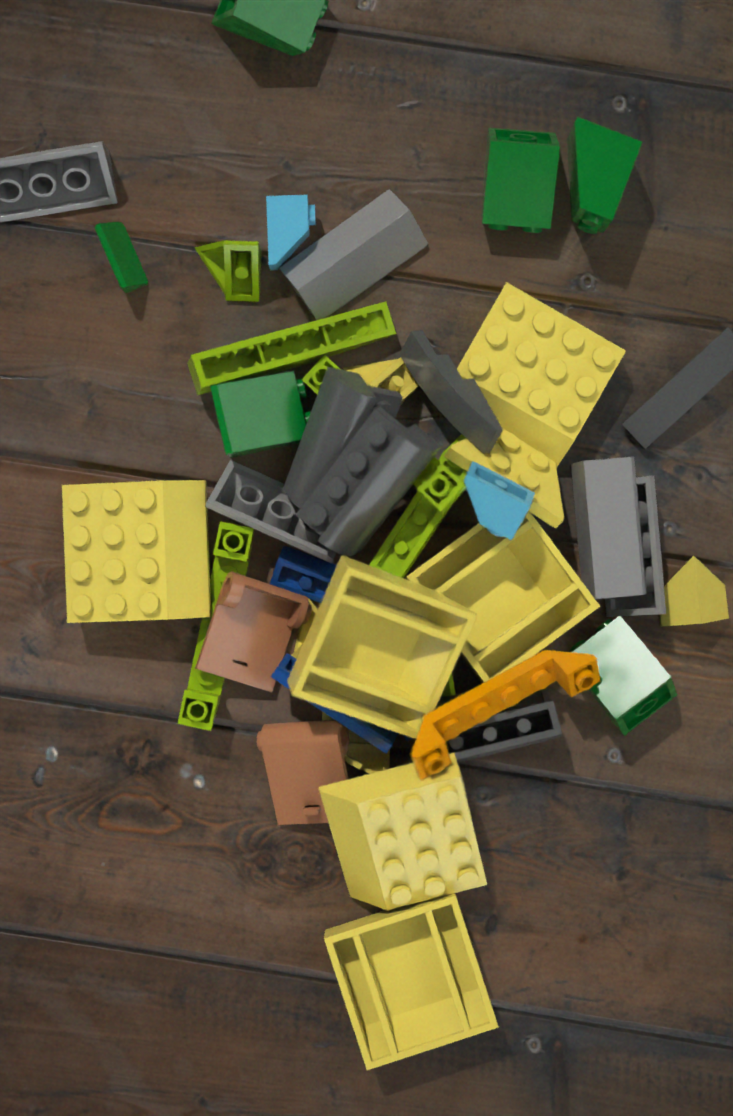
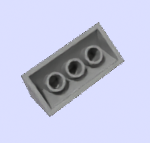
(56, 181)
(355, 255)
(265, 507)
(608, 527)
(654, 600)

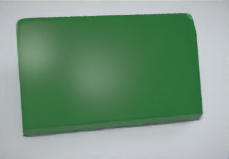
(121, 255)

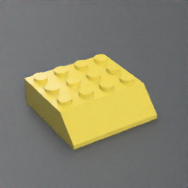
(539, 370)
(136, 551)
(517, 589)
(380, 648)
(404, 835)
(410, 980)

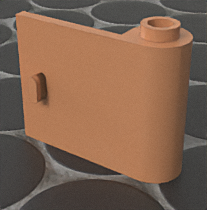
(251, 627)
(298, 762)

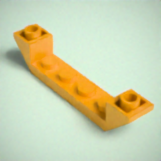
(571, 670)

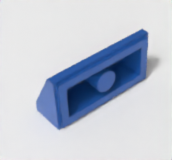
(302, 573)

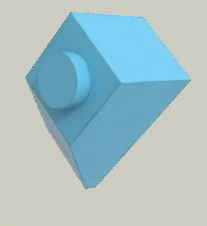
(287, 226)
(497, 500)

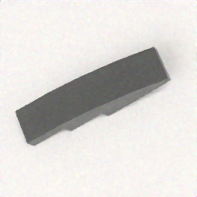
(682, 390)
(454, 397)

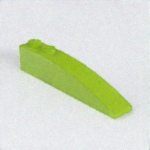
(290, 347)

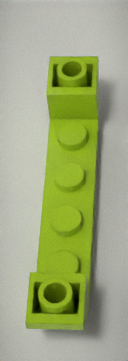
(435, 481)
(414, 528)
(205, 689)

